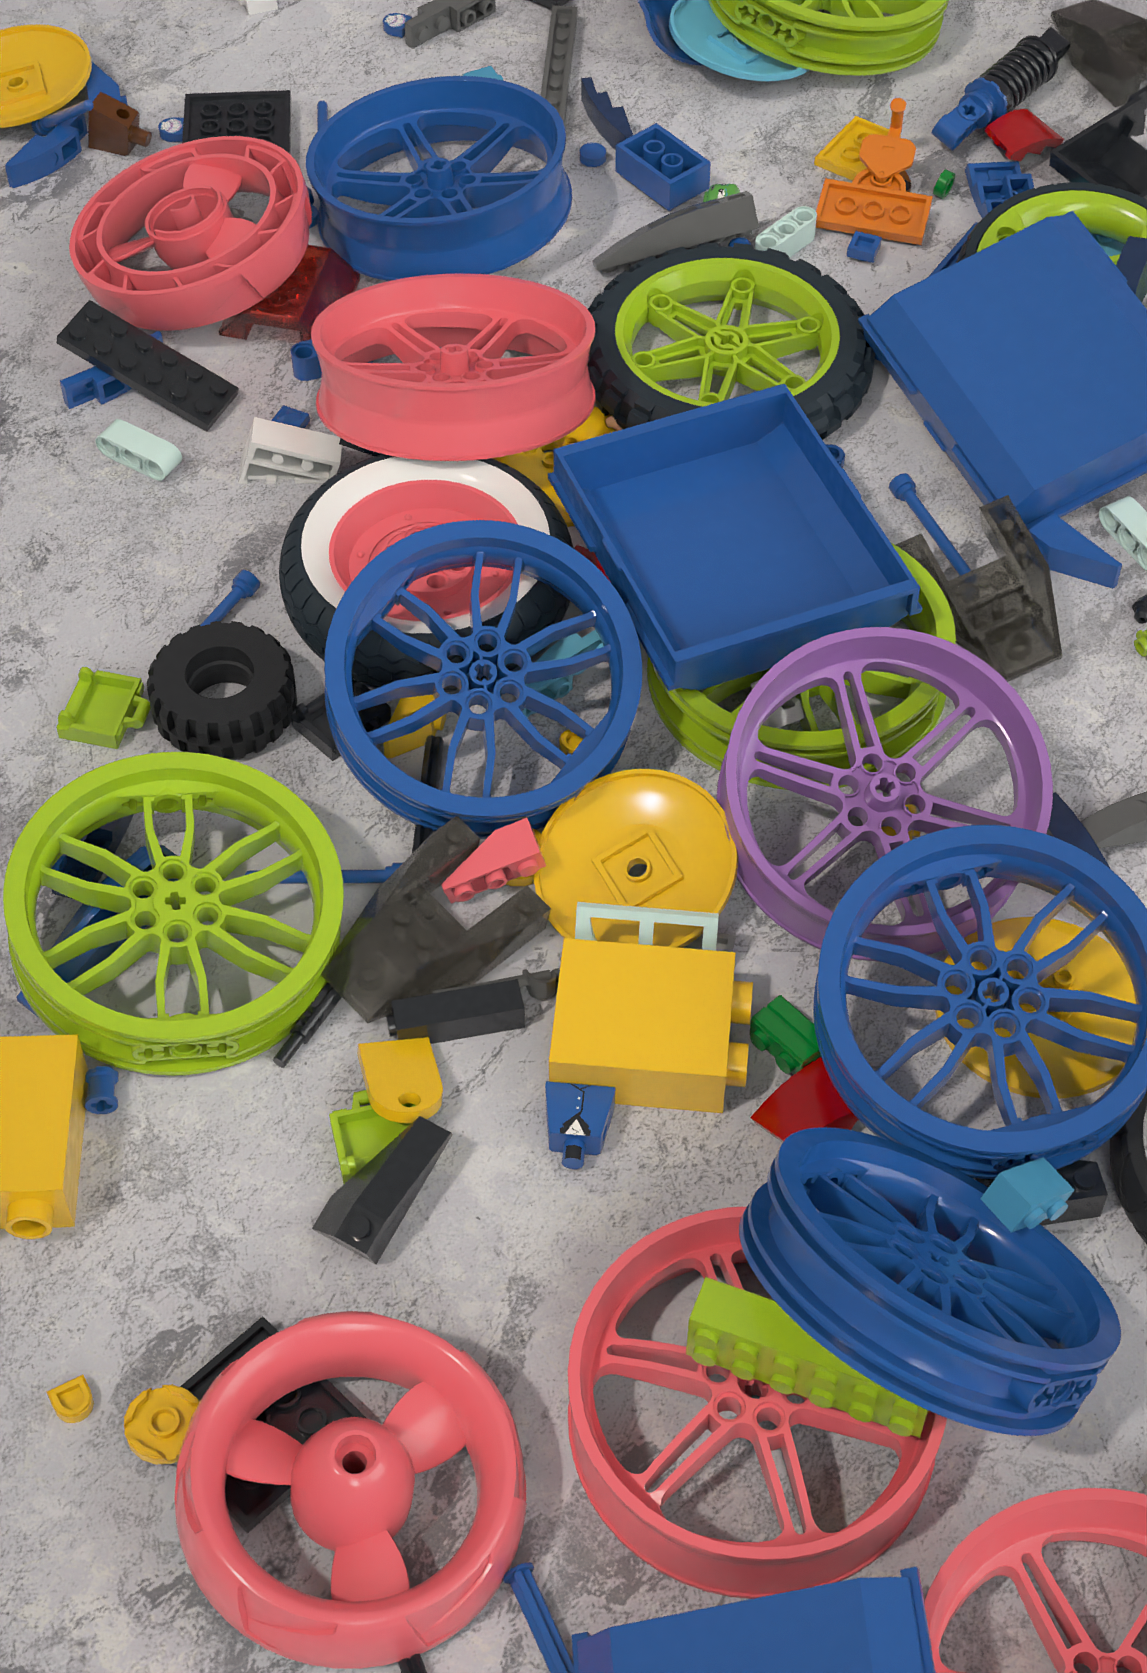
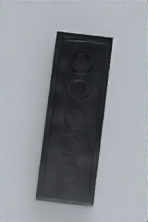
(147, 365)

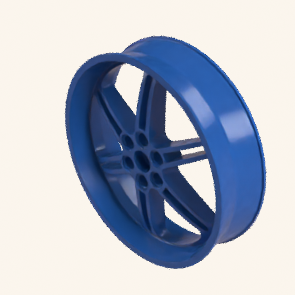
(431, 209)

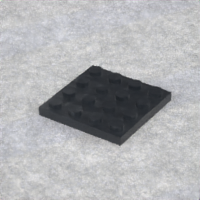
(245, 114)
(296, 1414)

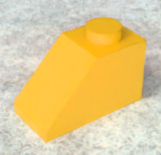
(414, 740)

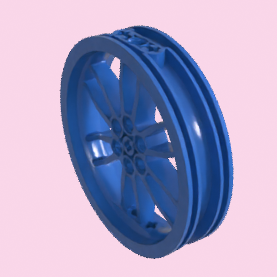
(480, 545)
(941, 863)
(927, 1283)

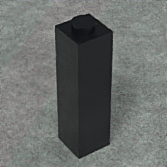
(458, 1013)

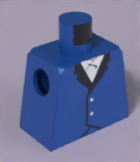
(578, 1120)

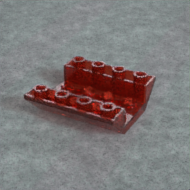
(296, 303)

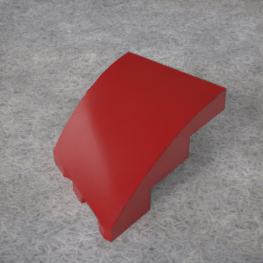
(1022, 133)
(804, 1103)

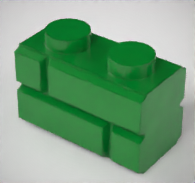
(785, 1035)

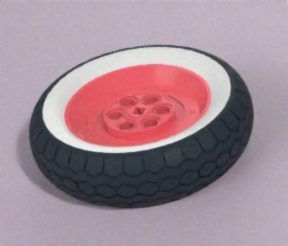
(385, 501)

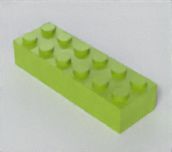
(765, 1344)

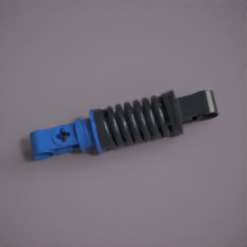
(1003, 86)

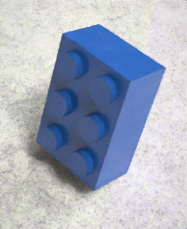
(662, 166)

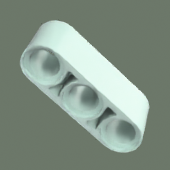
(790, 232)
(138, 449)
(1128, 526)

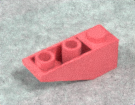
(500, 858)

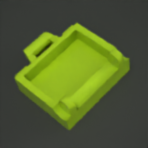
(103, 708)
(361, 1134)

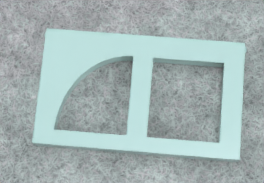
(647, 917)

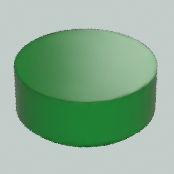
(944, 184)

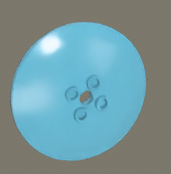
(714, 46)

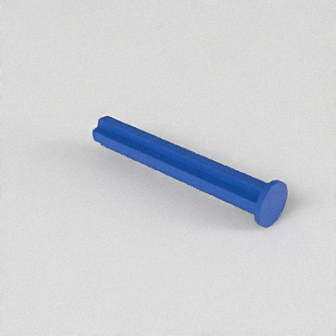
(539, 1618)

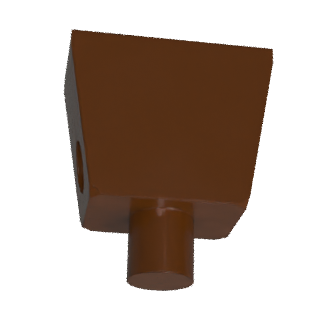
(115, 127)

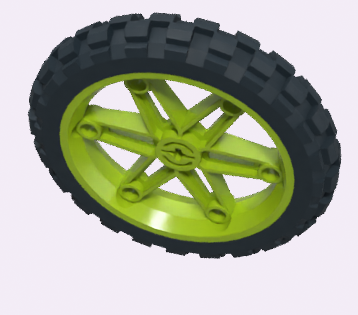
(740, 277)

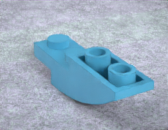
(564, 649)

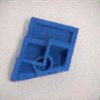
(995, 182)

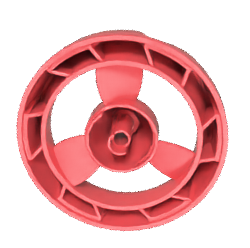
(183, 203)
(351, 1490)

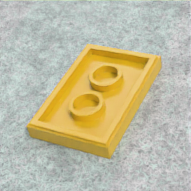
(842, 152)

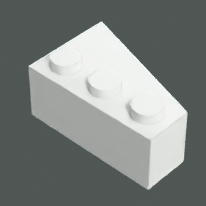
(288, 453)

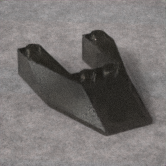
(1006, 606)
(413, 945)

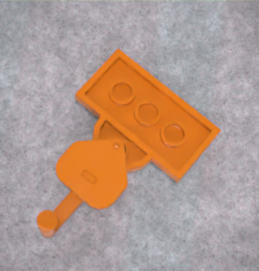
(878, 195)

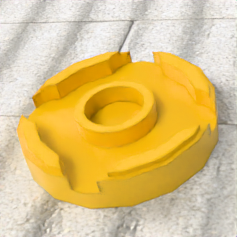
(158, 1423)

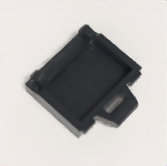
(313, 723)

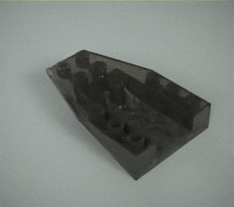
(1105, 47)

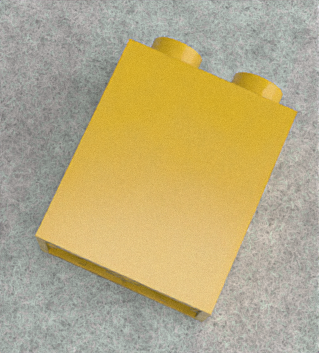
(650, 1023)
(40, 1132)

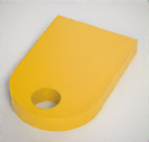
(401, 1074)

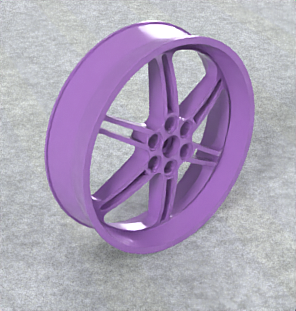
(843, 656)

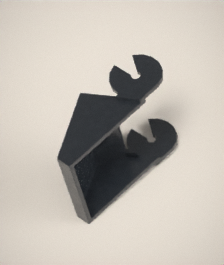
(1107, 152)

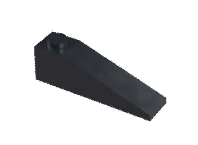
(378, 1196)

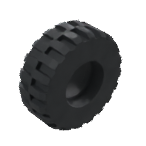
(215, 656)

